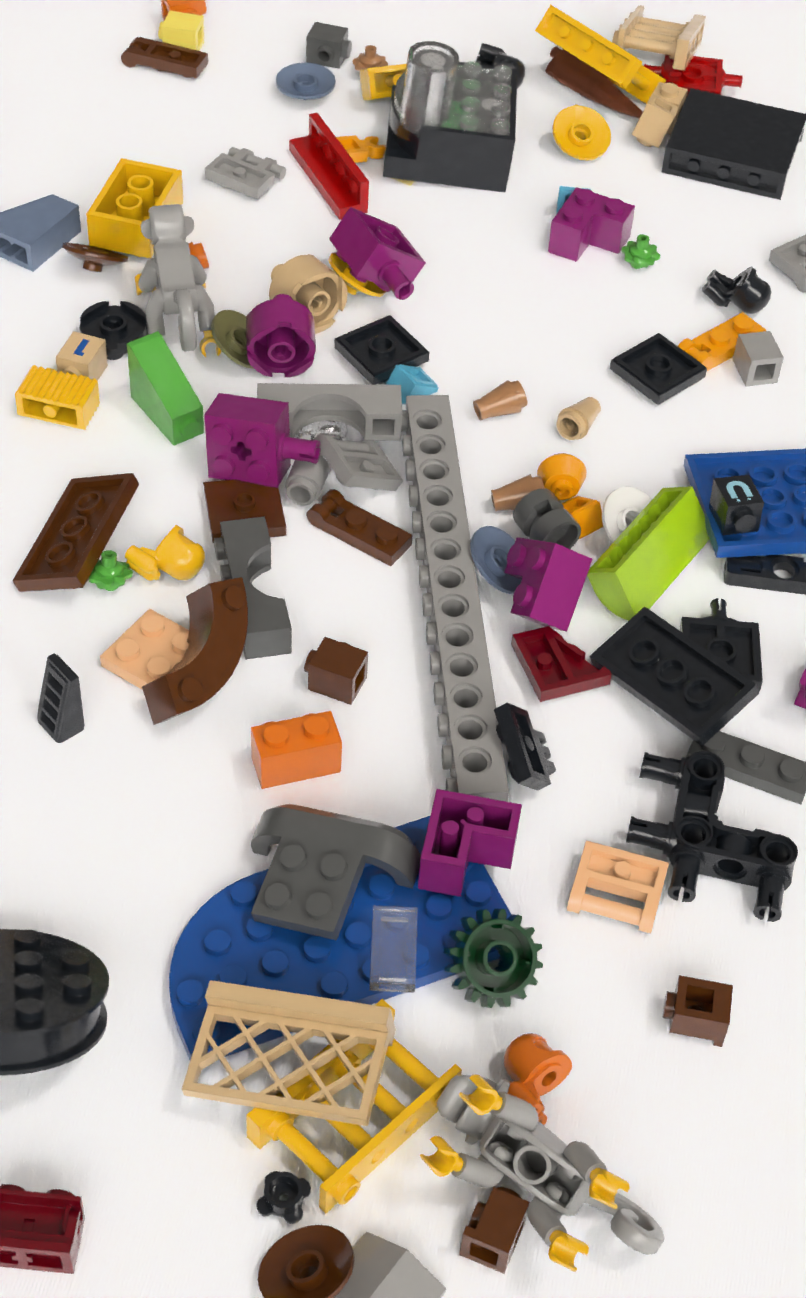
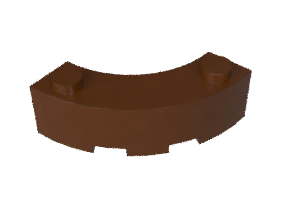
(215, 646)

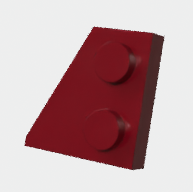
(555, 665)

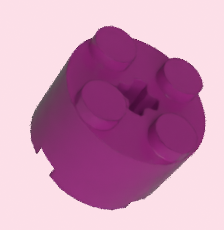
(280, 337)

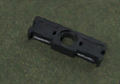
(759, 573)

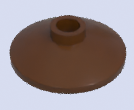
(94, 257)
(307, 1264)

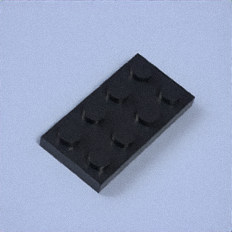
(674, 675)

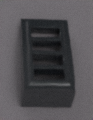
(60, 701)

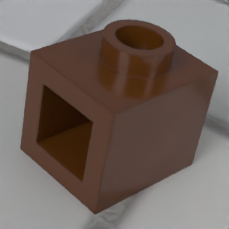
(336, 670)

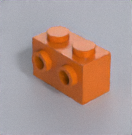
(296, 749)

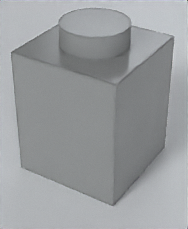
(758, 358)

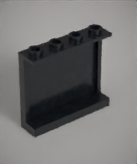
(734, 143)

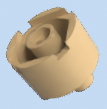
(313, 286)

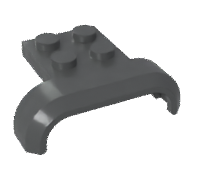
(321, 865)

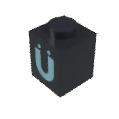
(736, 505)

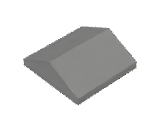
(388, 1272)

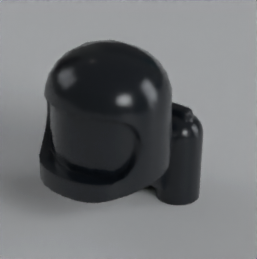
(495, 56)
(745, 290)

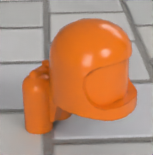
(534, 1069)

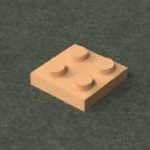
(146, 649)

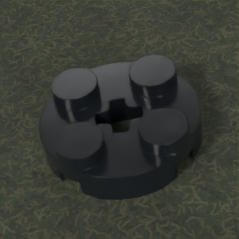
(126, 321)

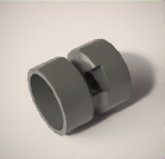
(545, 519)

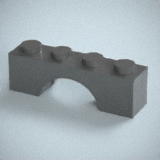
(247, 554)

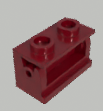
(40, 1229)

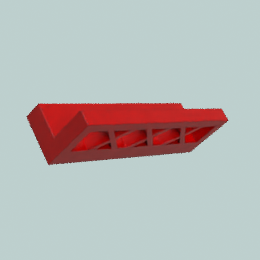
(331, 168)

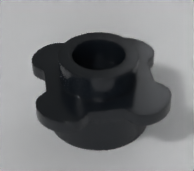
(283, 1183)

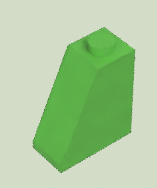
(163, 389)

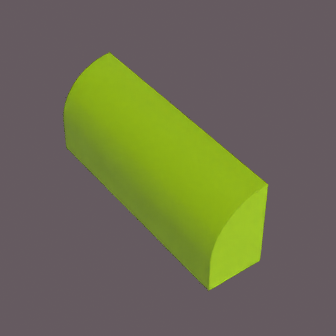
(650, 552)

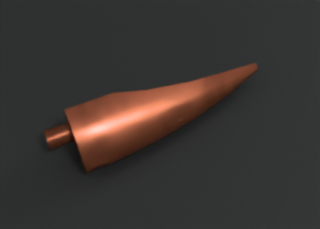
(588, 82)

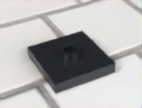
(379, 348)
(658, 368)

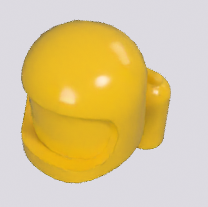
(174, 555)

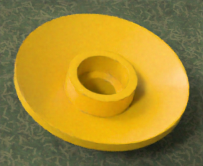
(588, 126)
(353, 285)

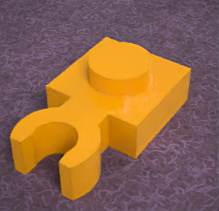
(362, 149)

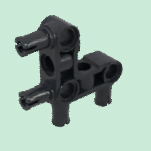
(703, 845)

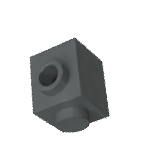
(327, 45)

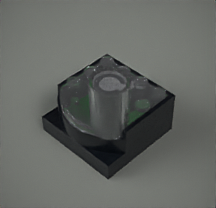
(451, 120)

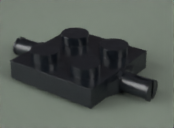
(728, 639)

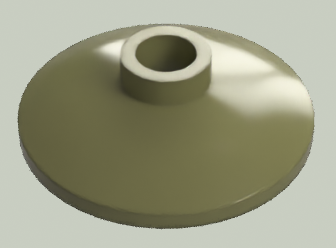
(230, 335)

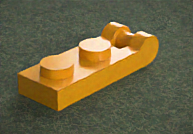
(719, 342)

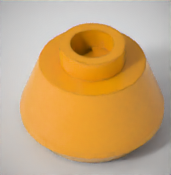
(562, 475)

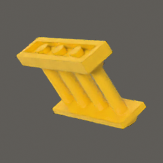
(599, 53)
(343, 1183)

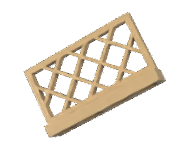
(307, 1018)

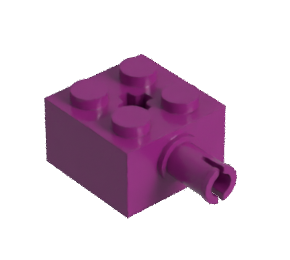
(377, 253)
(252, 440)

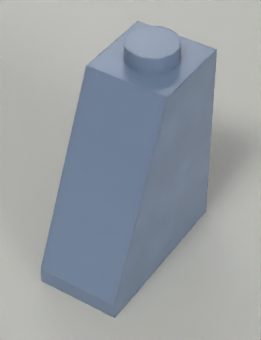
(37, 230)

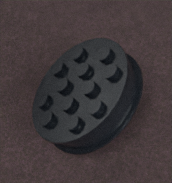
(48, 1001)

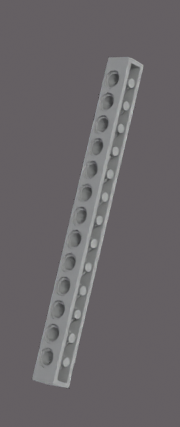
(452, 602)

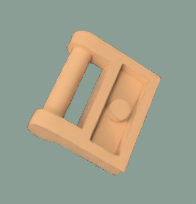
(622, 875)

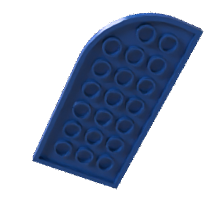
(231, 947)

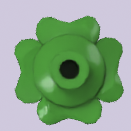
(640, 253)
(109, 572)

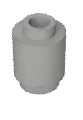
(306, 481)

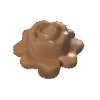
(369, 59)

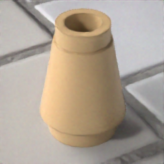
(578, 418)

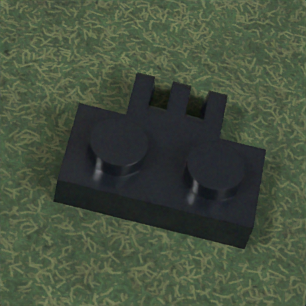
(525, 747)

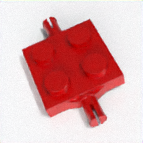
(700, 74)

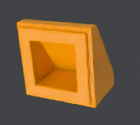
(586, 513)

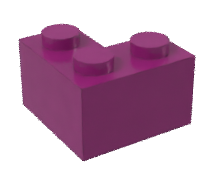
(590, 220)
(549, 581)
(465, 831)

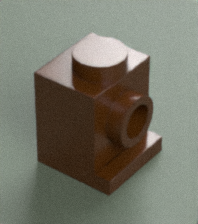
(699, 1009)
(495, 1229)

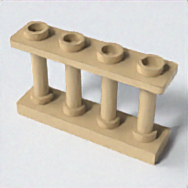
(661, 36)

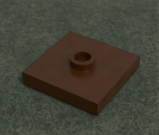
(242, 500)

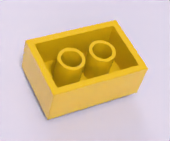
(125, 203)

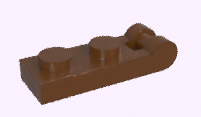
(165, 57)
(359, 528)

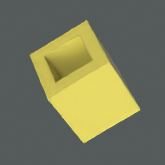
(182, 30)

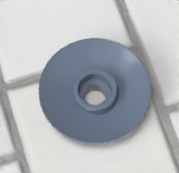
(305, 81)
(489, 552)

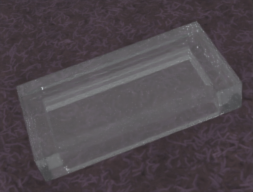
(393, 949)

